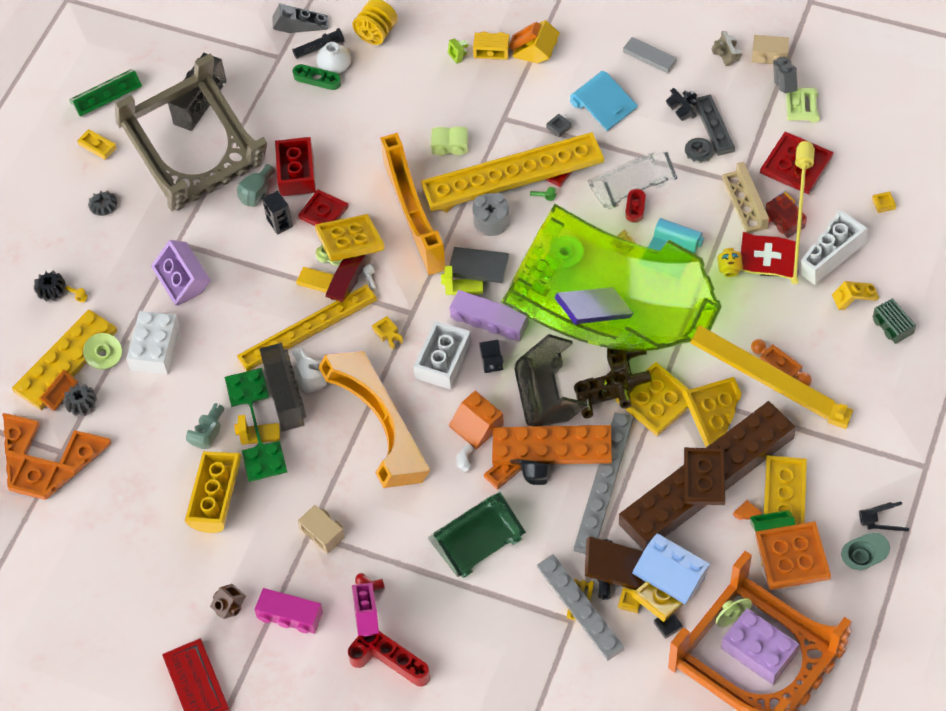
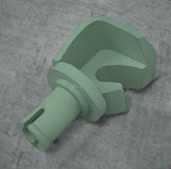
(255, 186)
(207, 431)

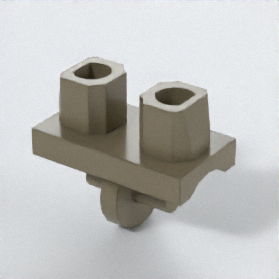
(725, 48)

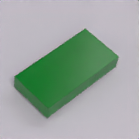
(772, 520)

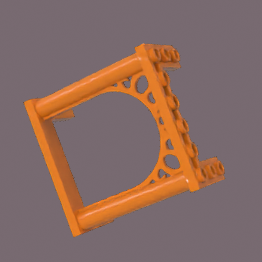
(827, 639)

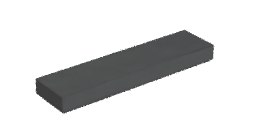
(714, 125)

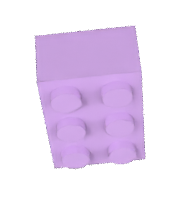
(759, 646)

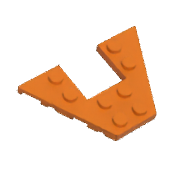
(40, 476)

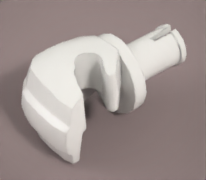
(308, 372)

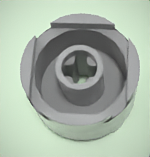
(491, 214)

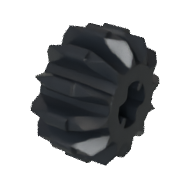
(49, 285)

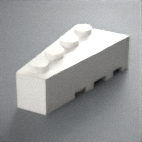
(833, 247)

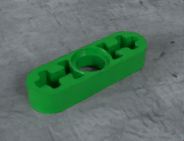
(326, 80)

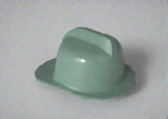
(865, 551)

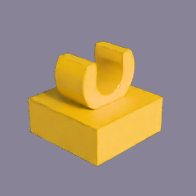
(840, 415)

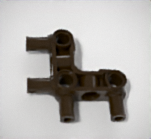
(615, 384)

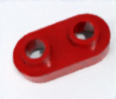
(635, 207)

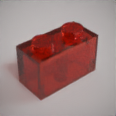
(784, 215)

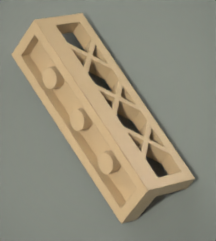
(752, 196)

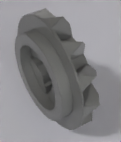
(694, 145)
(109, 205)

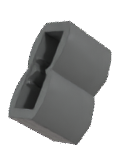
(785, 75)

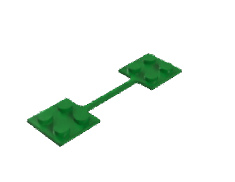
(263, 459)

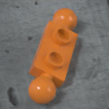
(780, 360)

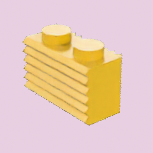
(491, 45)

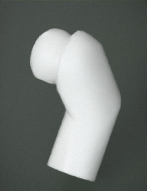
(462, 458)

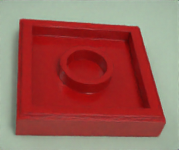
(322, 208)

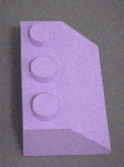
(180, 272)

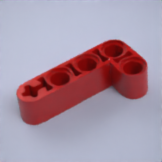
(391, 659)

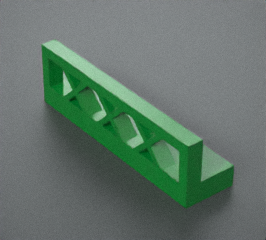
(105, 92)

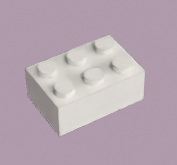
(153, 342)
(442, 355)

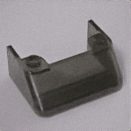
(538, 384)

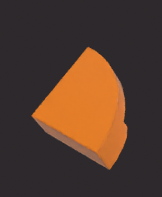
(746, 510)

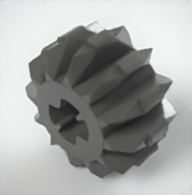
(80, 399)

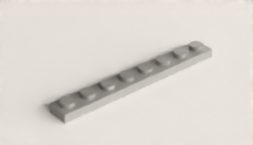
(604, 483)

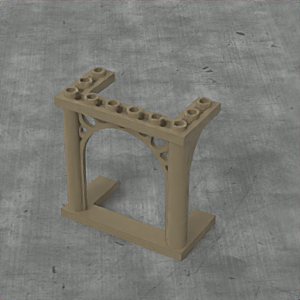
(179, 194)

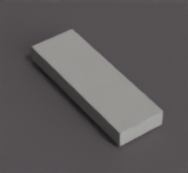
(649, 54)

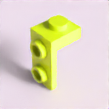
(466, 285)

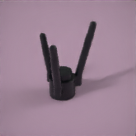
(870, 516)

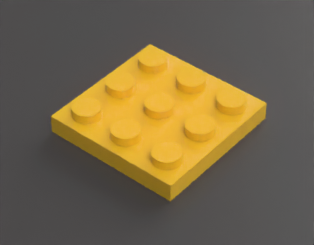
(349, 237)
(659, 401)

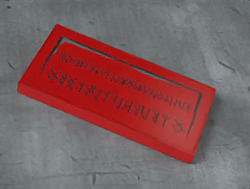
(195, 678)

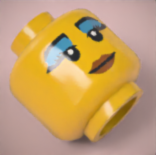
(730, 262)

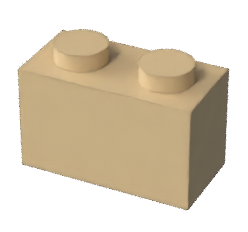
(769, 48)
(321, 528)

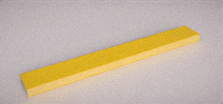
(310, 325)
(762, 372)

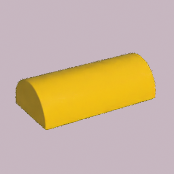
(212, 491)

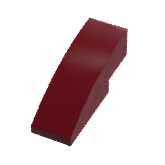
(345, 278)

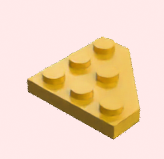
(713, 407)

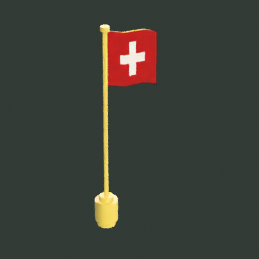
(776, 254)

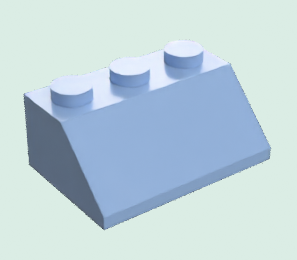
(671, 568)

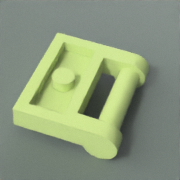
(796, 105)

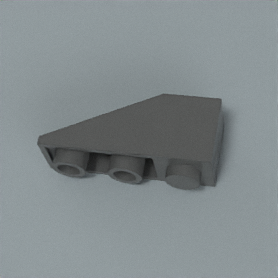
(294, 20)

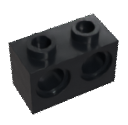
(277, 212)

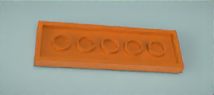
(553, 444)

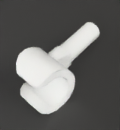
(368, 270)

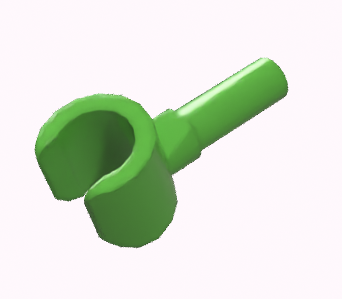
(548, 195)

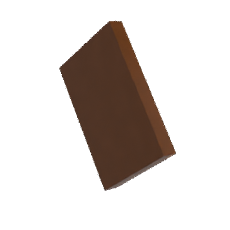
(704, 476)
(612, 563)

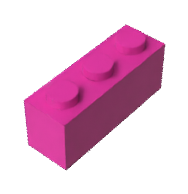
(365, 609)
(288, 611)

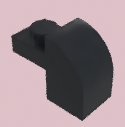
(491, 356)

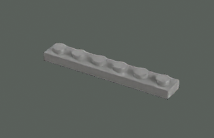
(580, 607)

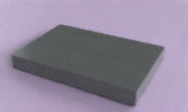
(479, 264)

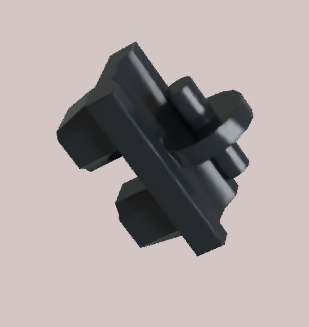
(685, 109)

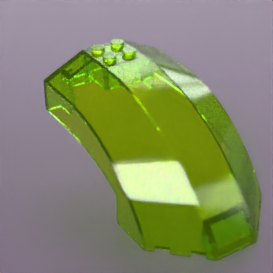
(661, 287)

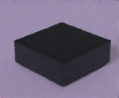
(668, 627)

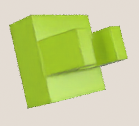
(456, 49)

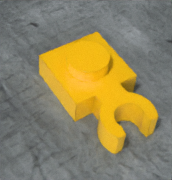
(385, 330)

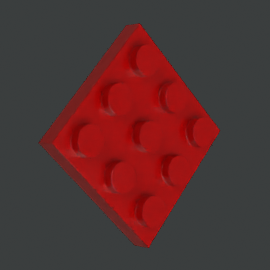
(782, 167)

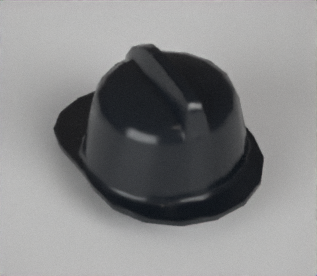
(534, 472)

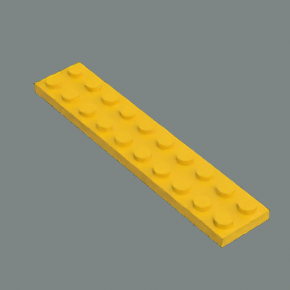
(512, 171)

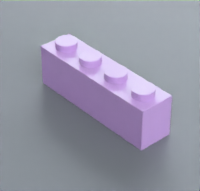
(488, 315)

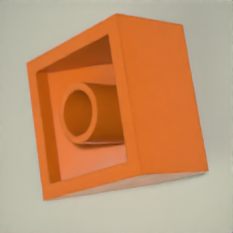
(476, 419)

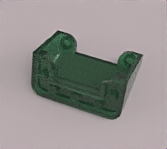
(477, 534)

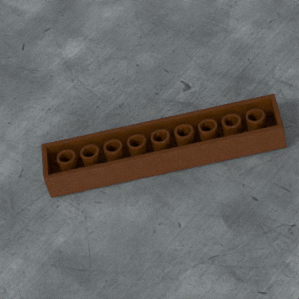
(745, 448)

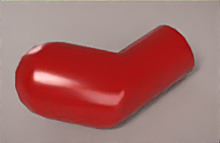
(361, 578)

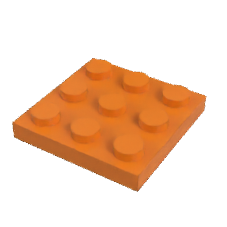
(792, 555)

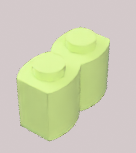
(449, 140)

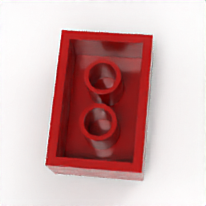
(295, 166)

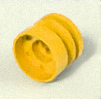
(375, 21)

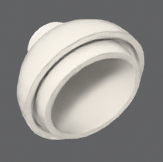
(333, 58)

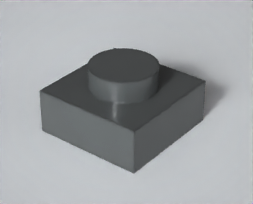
(558, 125)

